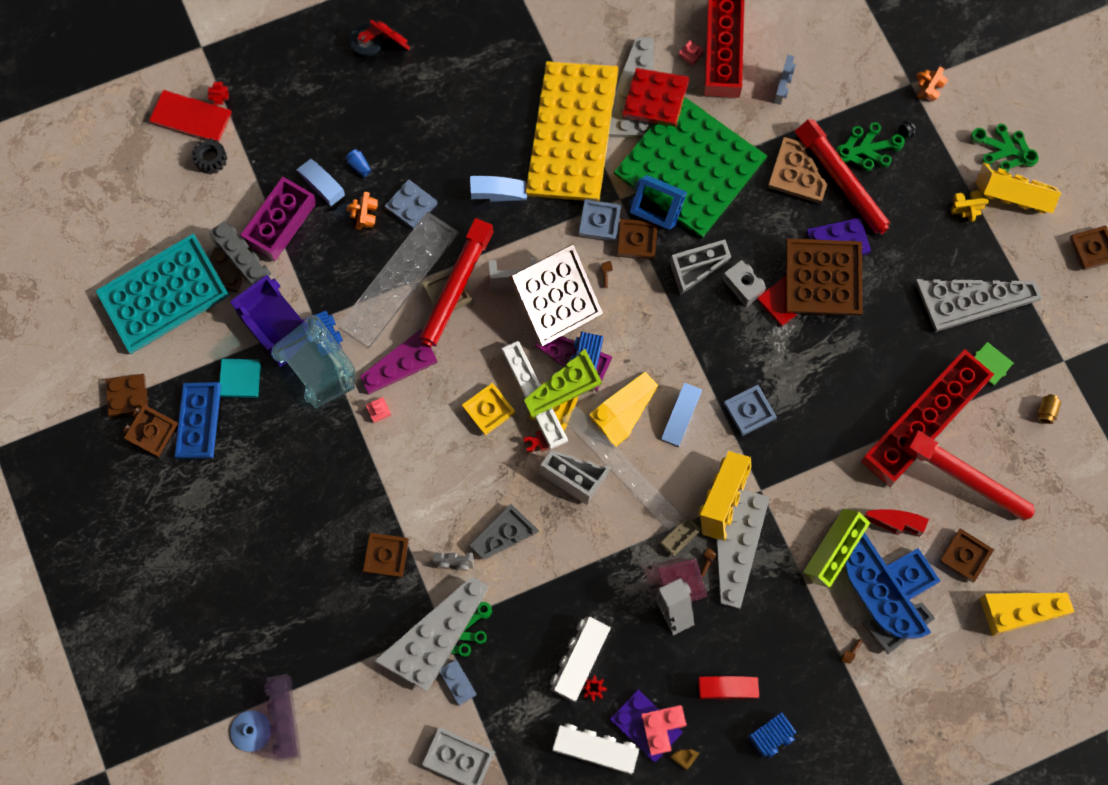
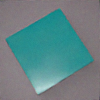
(240, 378)

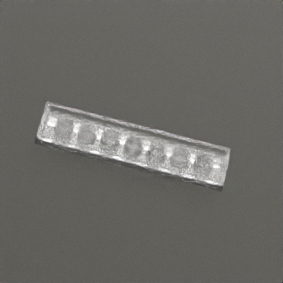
(397, 280)

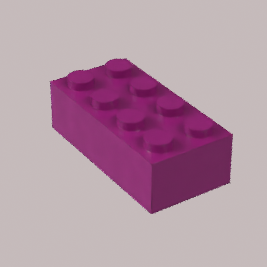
(278, 219)

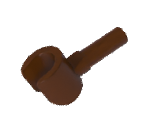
(606, 267)
(710, 556)
(847, 656)

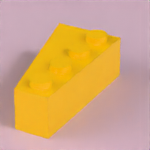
(1017, 189)

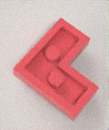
(657, 725)

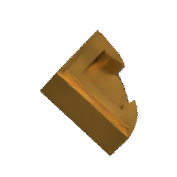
(685, 757)

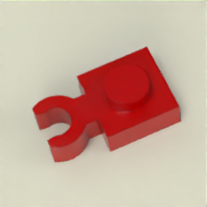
(539, 441)

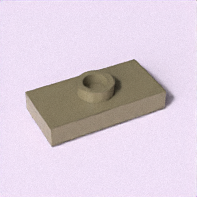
(680, 536)

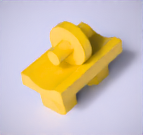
(969, 208)

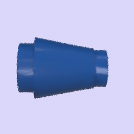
(358, 162)

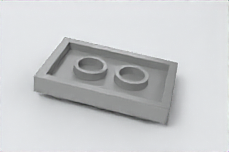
(458, 758)

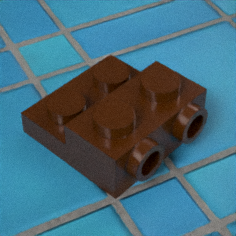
(149, 430)

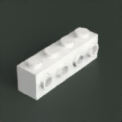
(580, 658)
(596, 750)

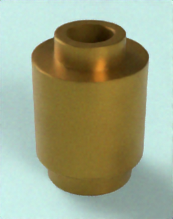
(1049, 409)

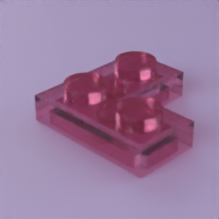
(689, 573)

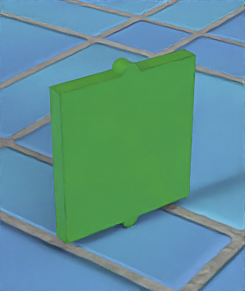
(994, 361)

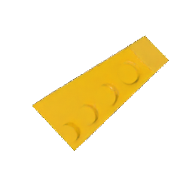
(724, 495)
(1022, 610)

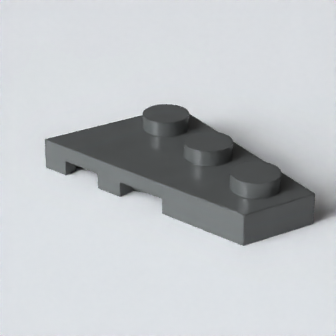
(503, 533)
(889, 642)

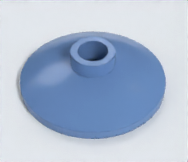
(258, 738)

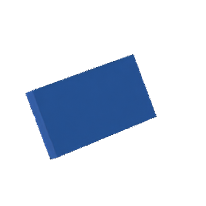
(197, 420)

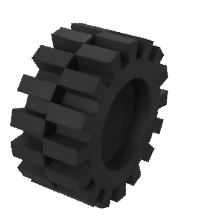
(207, 146)

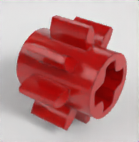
(218, 93)
(594, 682)

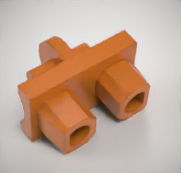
(928, 81)
(365, 203)

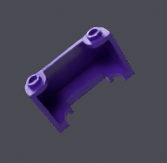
(266, 313)

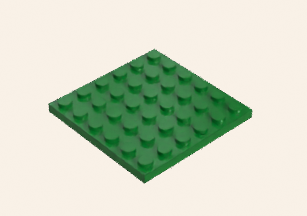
(697, 158)

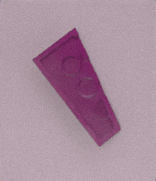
(562, 349)
(400, 363)

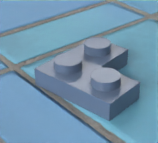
(786, 77)

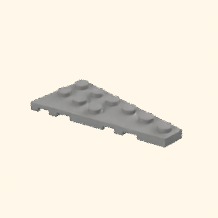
(969, 300)
(739, 548)

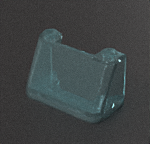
(317, 362)

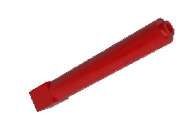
(815, 139)
(476, 242)
(927, 450)

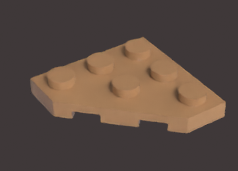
(797, 173)

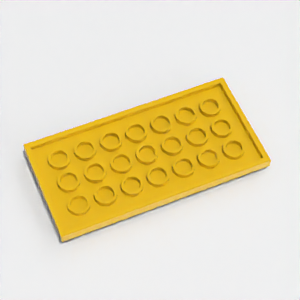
(572, 131)

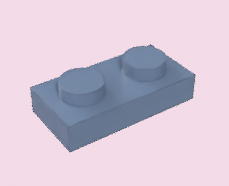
(457, 682)

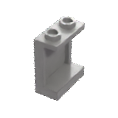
(500, 279)

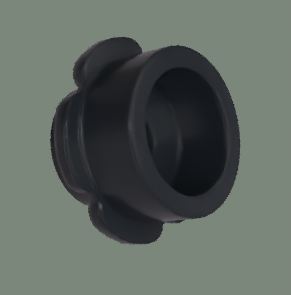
(907, 129)

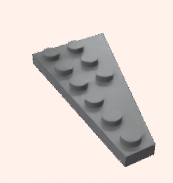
(640, 57)
(429, 643)

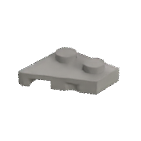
(444, 560)

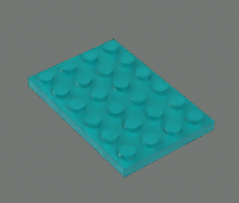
(162, 293)

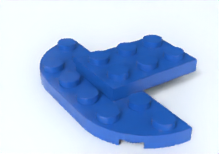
(890, 587)

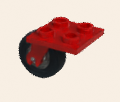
(369, 37)

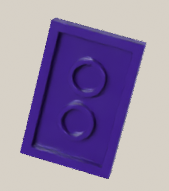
(844, 231)
(630, 722)

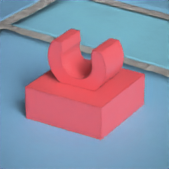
(691, 52)
(378, 410)

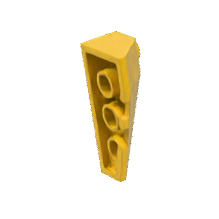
(623, 409)

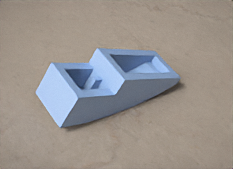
(321, 182)
(497, 188)
(681, 414)

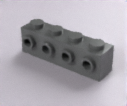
(238, 255)

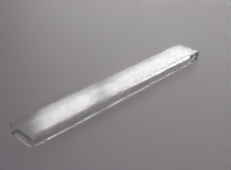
(623, 469)

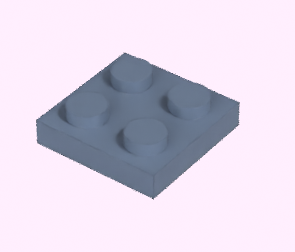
(410, 204)
(600, 220)
(750, 410)

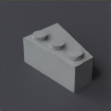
(698, 263)
(573, 475)
(676, 605)

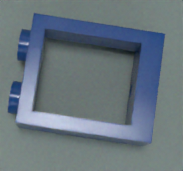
(674, 210)

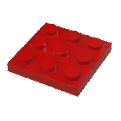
(655, 97)

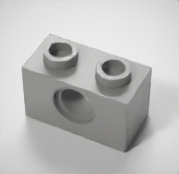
(746, 293)

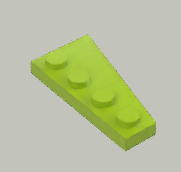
(571, 381)

